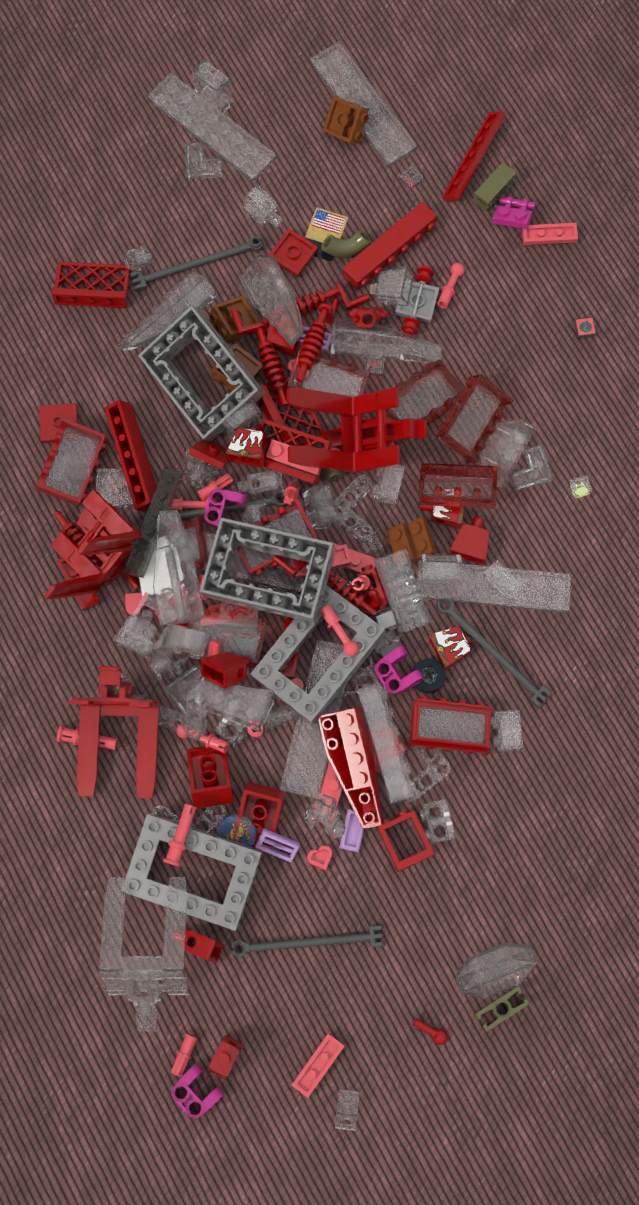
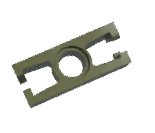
(494, 187)
(510, 1011)

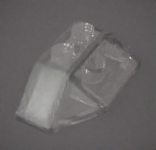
(506, 448)
(495, 970)

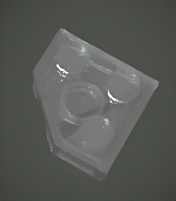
(113, 488)

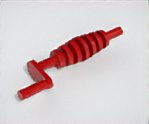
(321, 298)
(314, 338)
(268, 354)
(76, 536)
(359, 602)

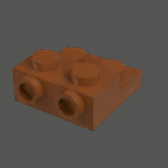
(346, 120)
(222, 317)
(248, 361)
(414, 537)

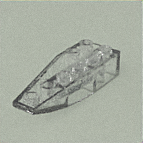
(381, 342)
(175, 573)

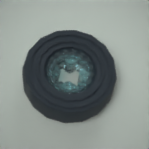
(438, 676)

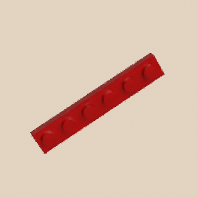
(473, 156)

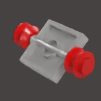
(421, 302)

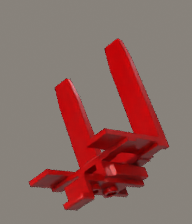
(356, 453)
(105, 536)
(116, 705)

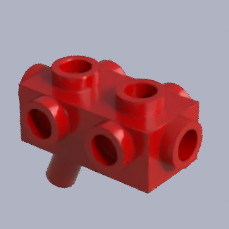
(375, 594)

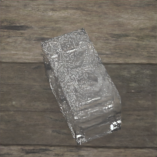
(320, 506)
(224, 724)
(443, 821)

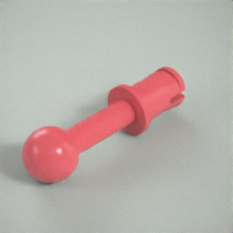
(448, 292)
(179, 504)
(350, 647)
(211, 742)

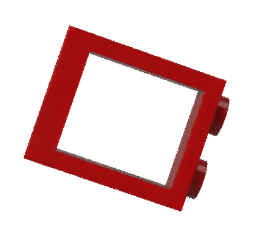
(410, 861)

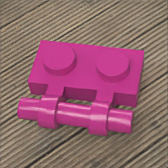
(511, 216)

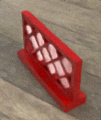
(90, 295)
(272, 414)
(284, 468)

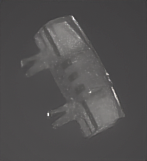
(402, 590)

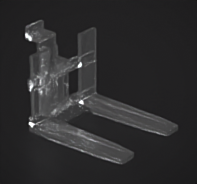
(123, 972)

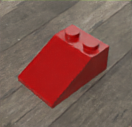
(209, 777)
(262, 807)

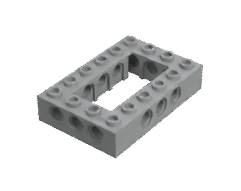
(175, 338)
(223, 553)
(339, 673)
(237, 854)

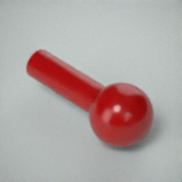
(438, 1035)

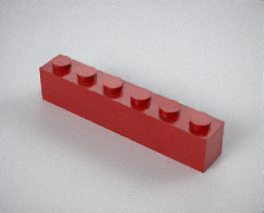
(389, 246)
(132, 453)

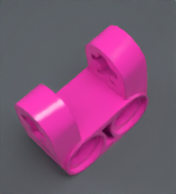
(219, 508)
(393, 674)
(192, 1096)

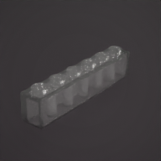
(385, 743)

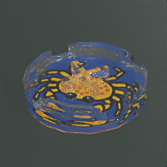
(238, 829)

